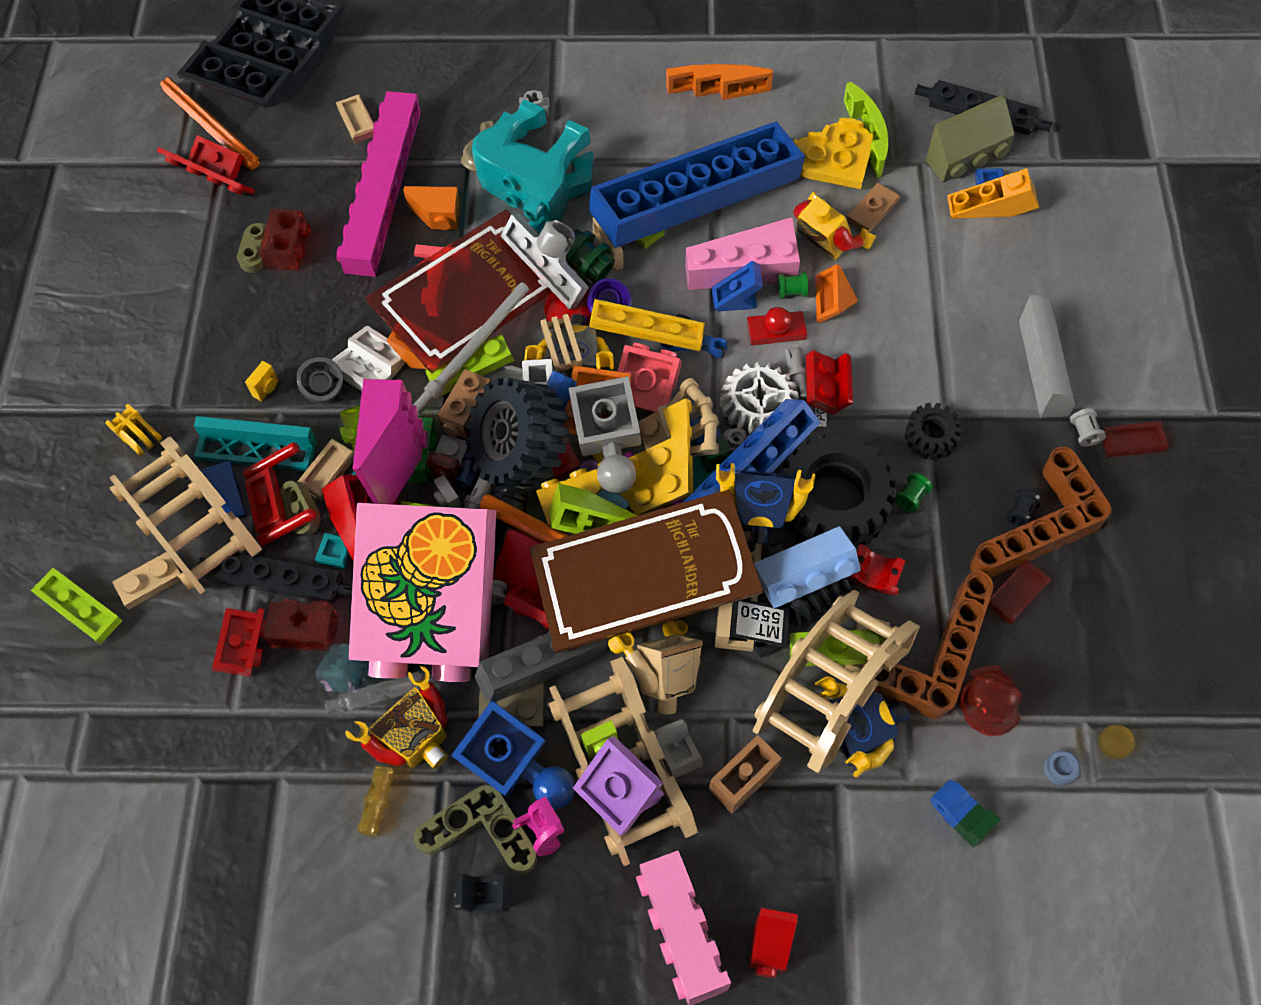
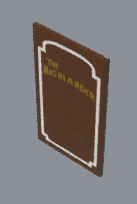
(644, 571)

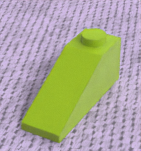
(581, 510)

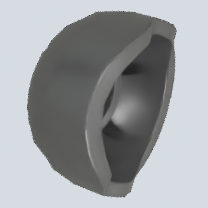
(320, 381)

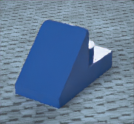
(738, 289)

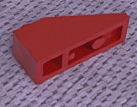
(772, 942)

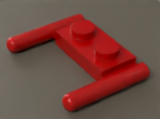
(266, 498)

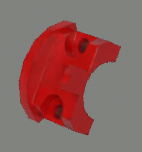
(876, 572)

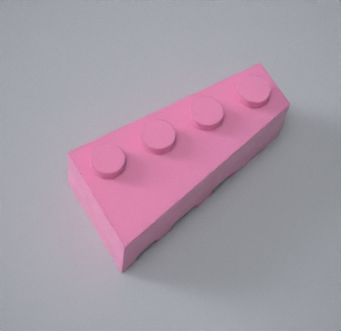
(768, 245)
(683, 929)

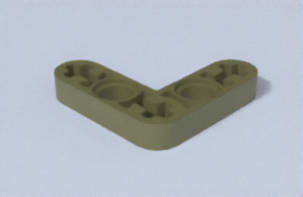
(487, 817)

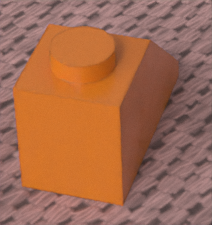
(435, 205)

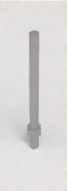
(434, 388)

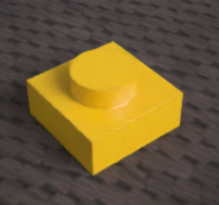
(262, 381)

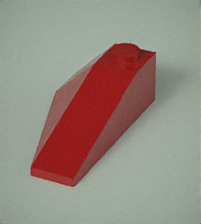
(341, 502)

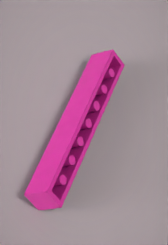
(379, 184)

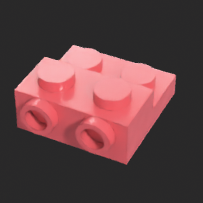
(652, 375)

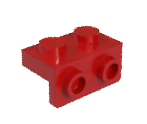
(239, 641)

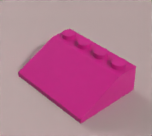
(387, 439)

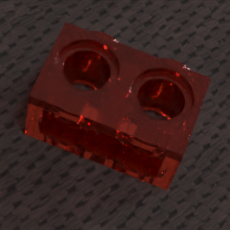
(284, 239)

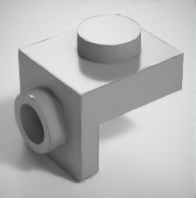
(678, 748)

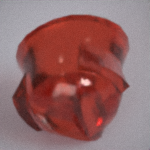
(991, 701)

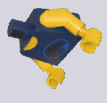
(765, 498)
(872, 728)

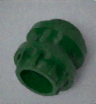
(589, 260)

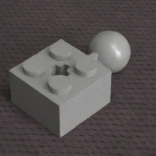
(607, 435)

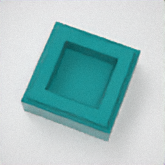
(333, 552)

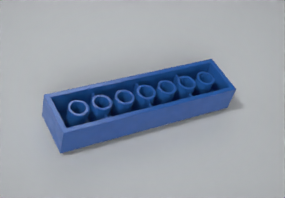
(695, 183)

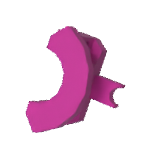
(545, 825)

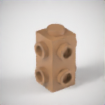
(456, 408)

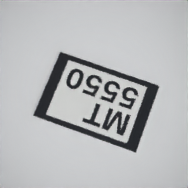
(760, 622)

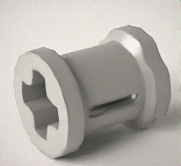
(1087, 427)

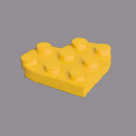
(837, 153)

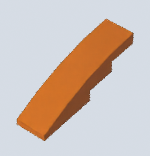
(726, 79)

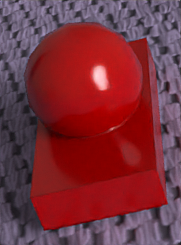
(776, 327)

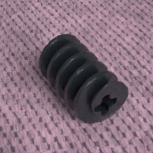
(812, 602)

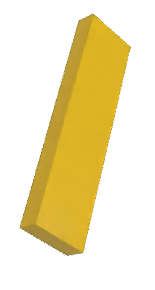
(647, 325)

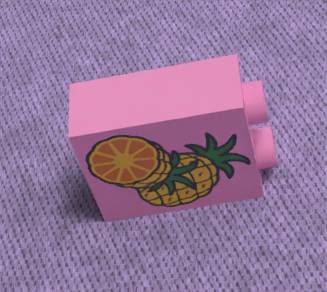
(422, 589)

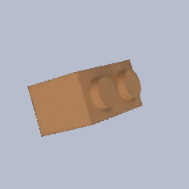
(745, 774)

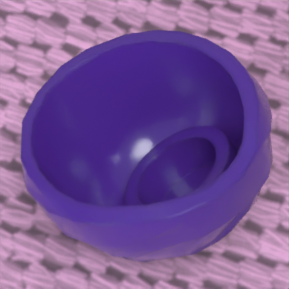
(610, 291)

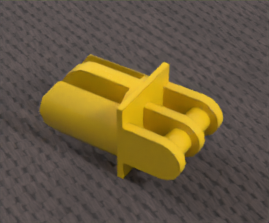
(129, 426)

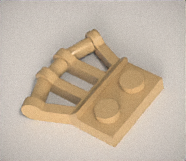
(655, 429)

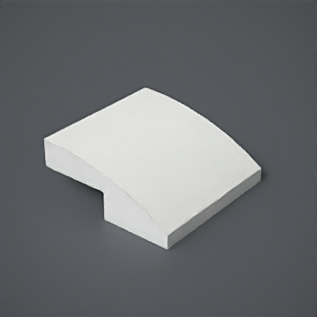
(368, 358)

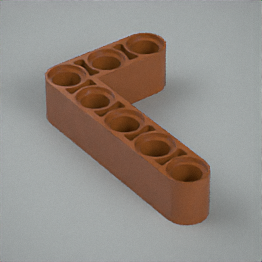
(1050, 526)
(946, 656)

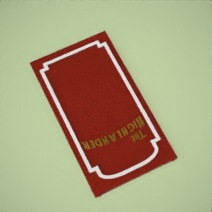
(455, 292)

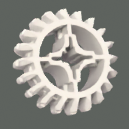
(742, 404)

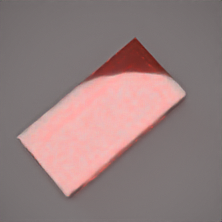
(1134, 439)
(1018, 591)

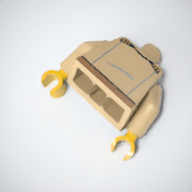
(663, 666)

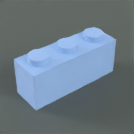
(807, 567)

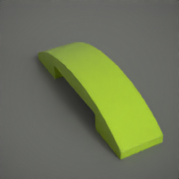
(862, 106)

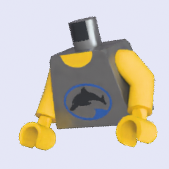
(591, 347)

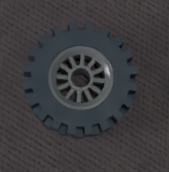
(516, 432)

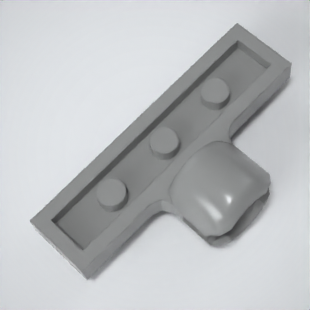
(547, 256)

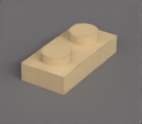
(147, 580)

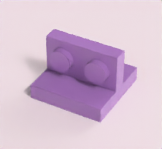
(618, 786)

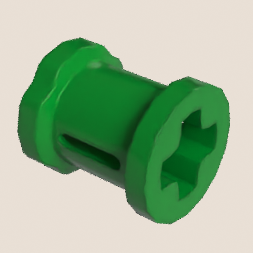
(792, 285)
(913, 492)

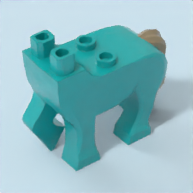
(526, 174)

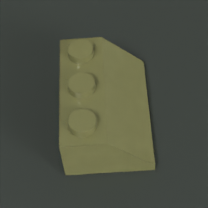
(970, 139)

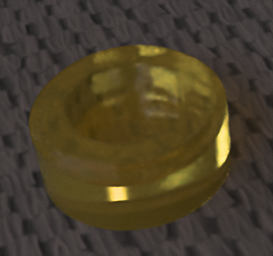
(1116, 742)

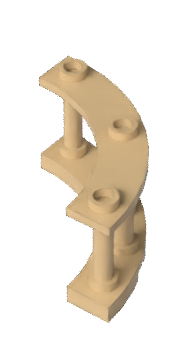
(199, 488)
(859, 684)
(646, 749)

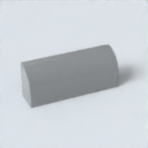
(1046, 358)

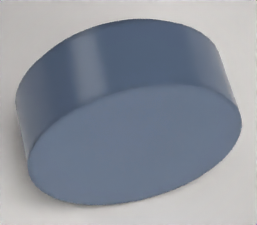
(1061, 767)

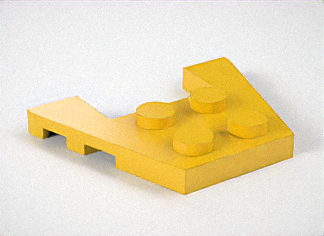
(665, 469)

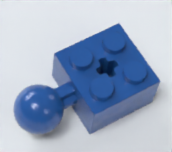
(506, 770)

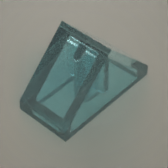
(338, 672)

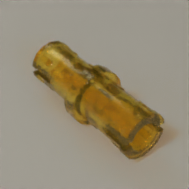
(376, 801)

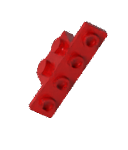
(214, 160)

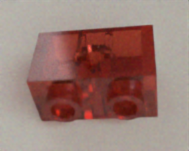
(315, 634)

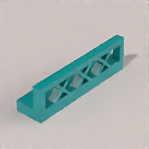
(252, 434)

